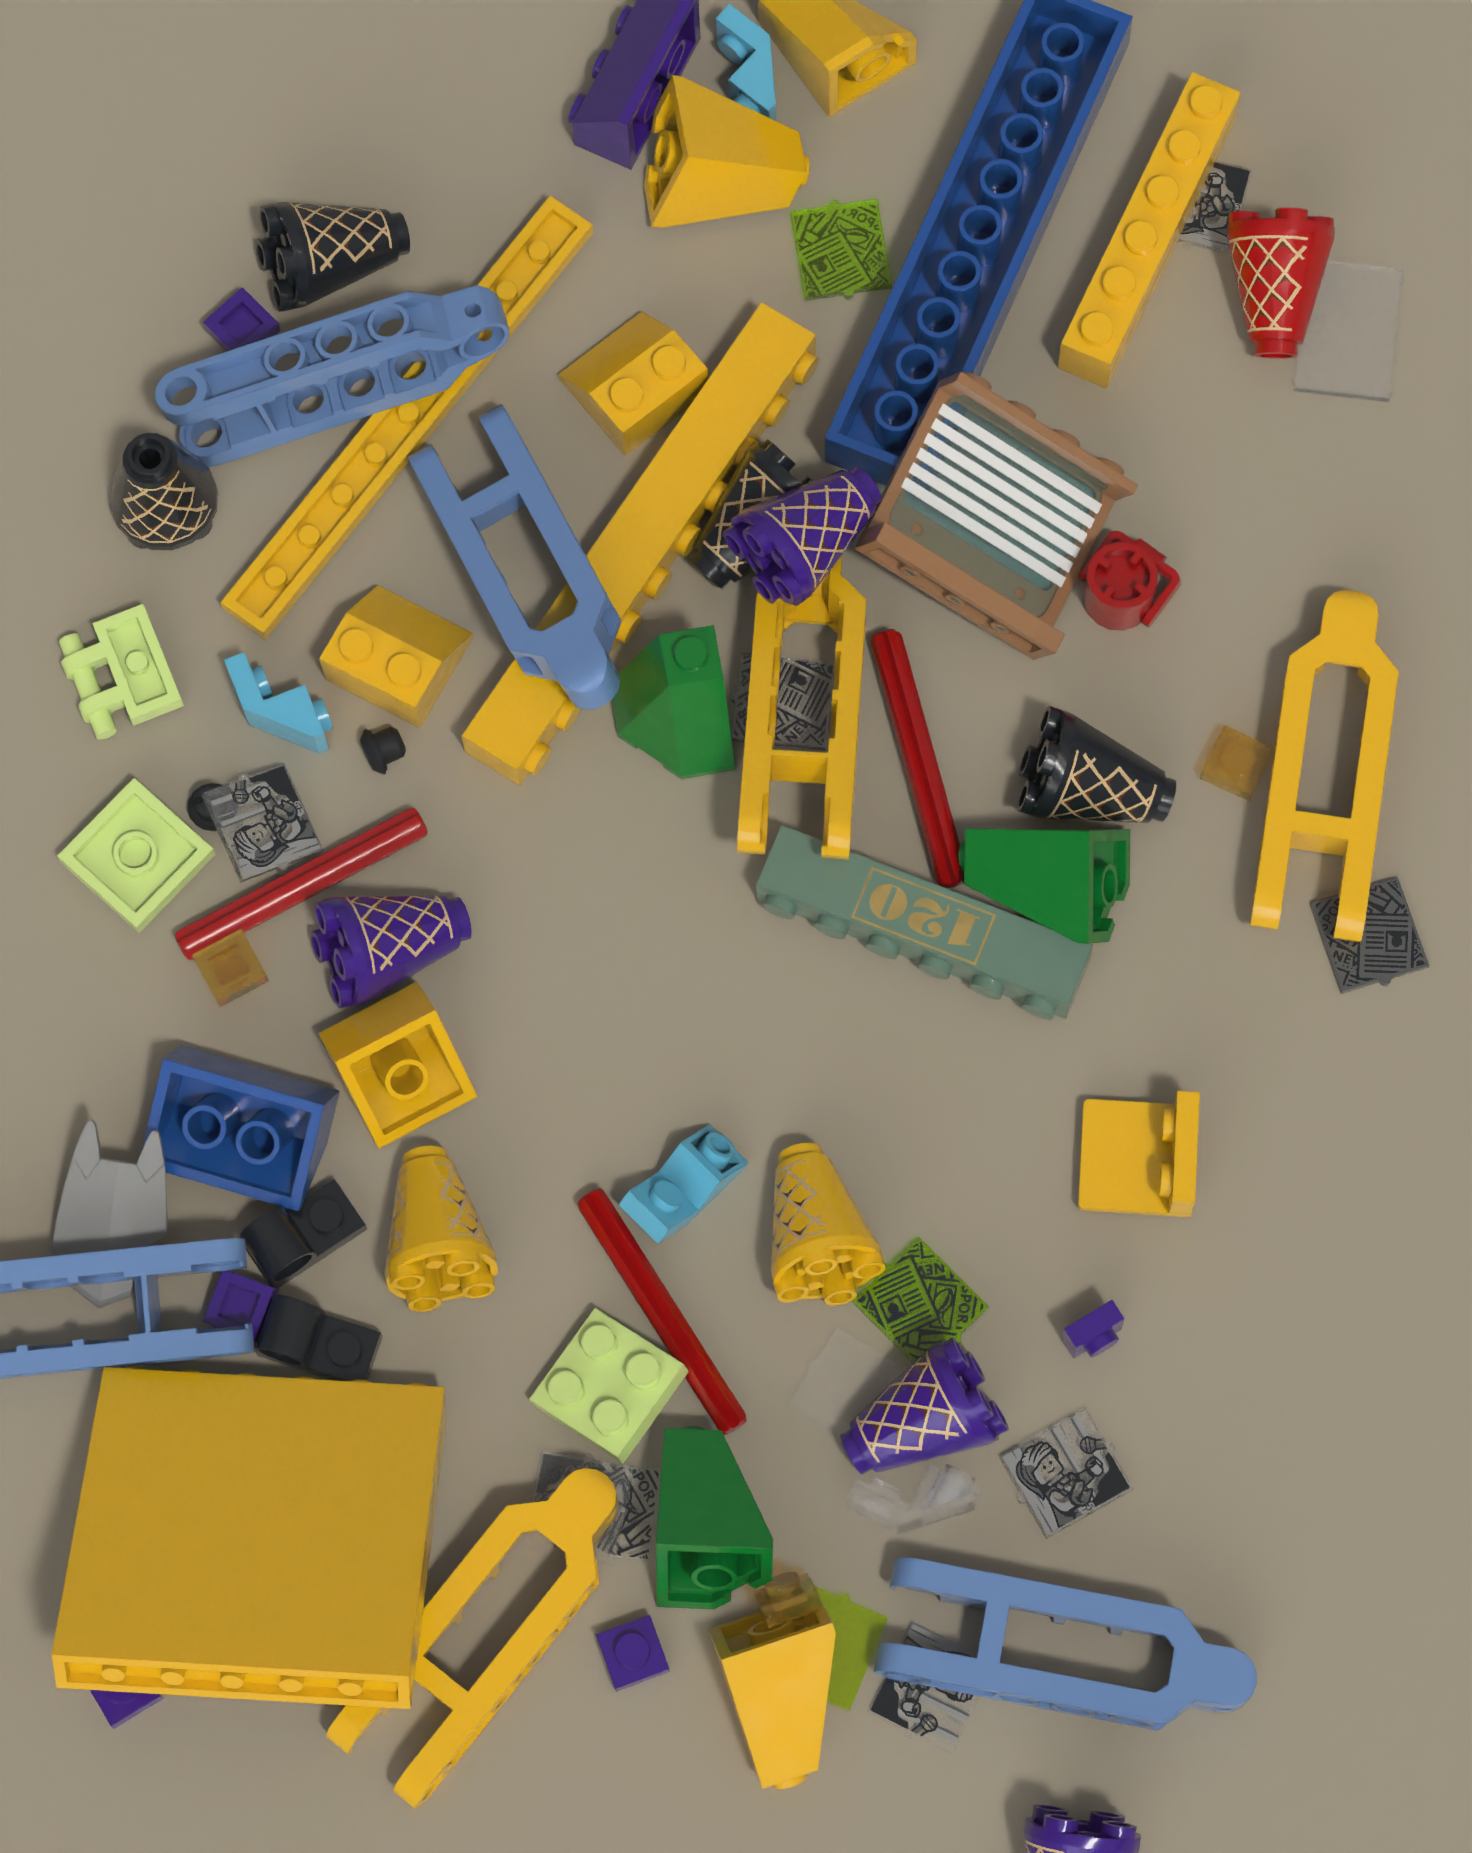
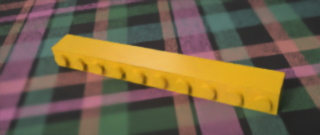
(654, 527)

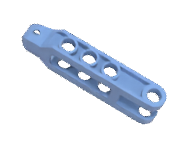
(261, 405)
(578, 646)
(144, 1267)
(1199, 1677)

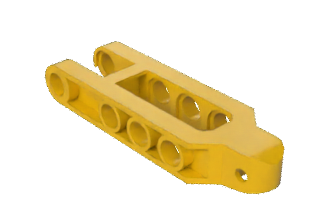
(844, 611)
(1344, 639)
(572, 1521)

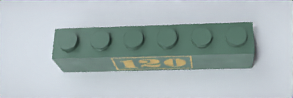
(923, 923)

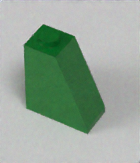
(676, 704)
(1052, 875)
(706, 1524)

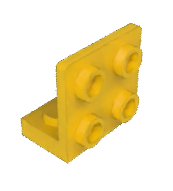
(1139, 1156)

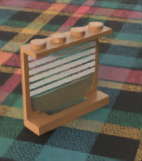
(993, 512)

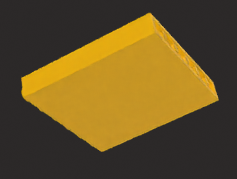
(252, 1538)

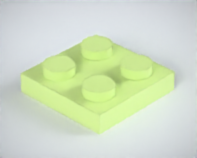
(136, 855)
(609, 1385)

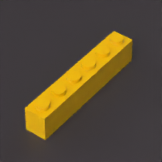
(1149, 230)

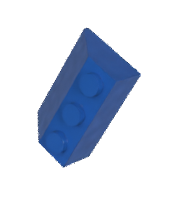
(240, 1126)

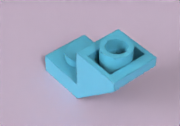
(747, 43)
(286, 715)
(685, 1184)

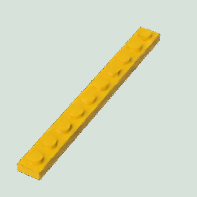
(390, 436)

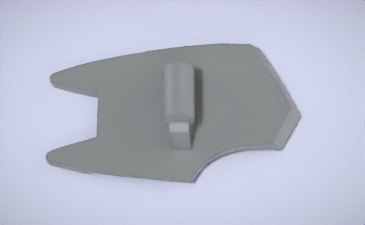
(111, 1207)

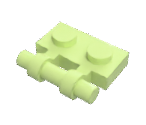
(137, 667)

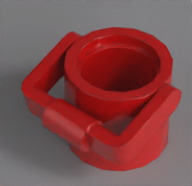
(1124, 581)

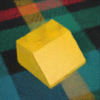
(636, 380)
(394, 654)
(398, 1064)

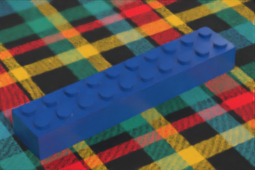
(981, 224)

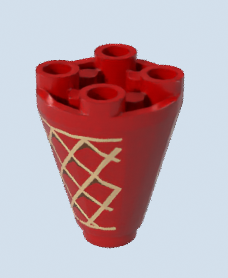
(1278, 274)

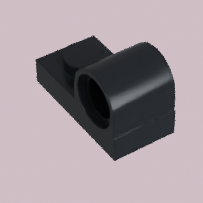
(292, 1241)
(316, 1343)

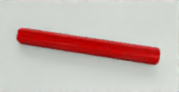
(918, 757)
(303, 882)
(662, 1310)

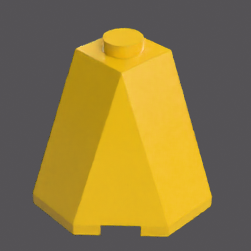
(837, 47)
(718, 158)
(779, 1690)

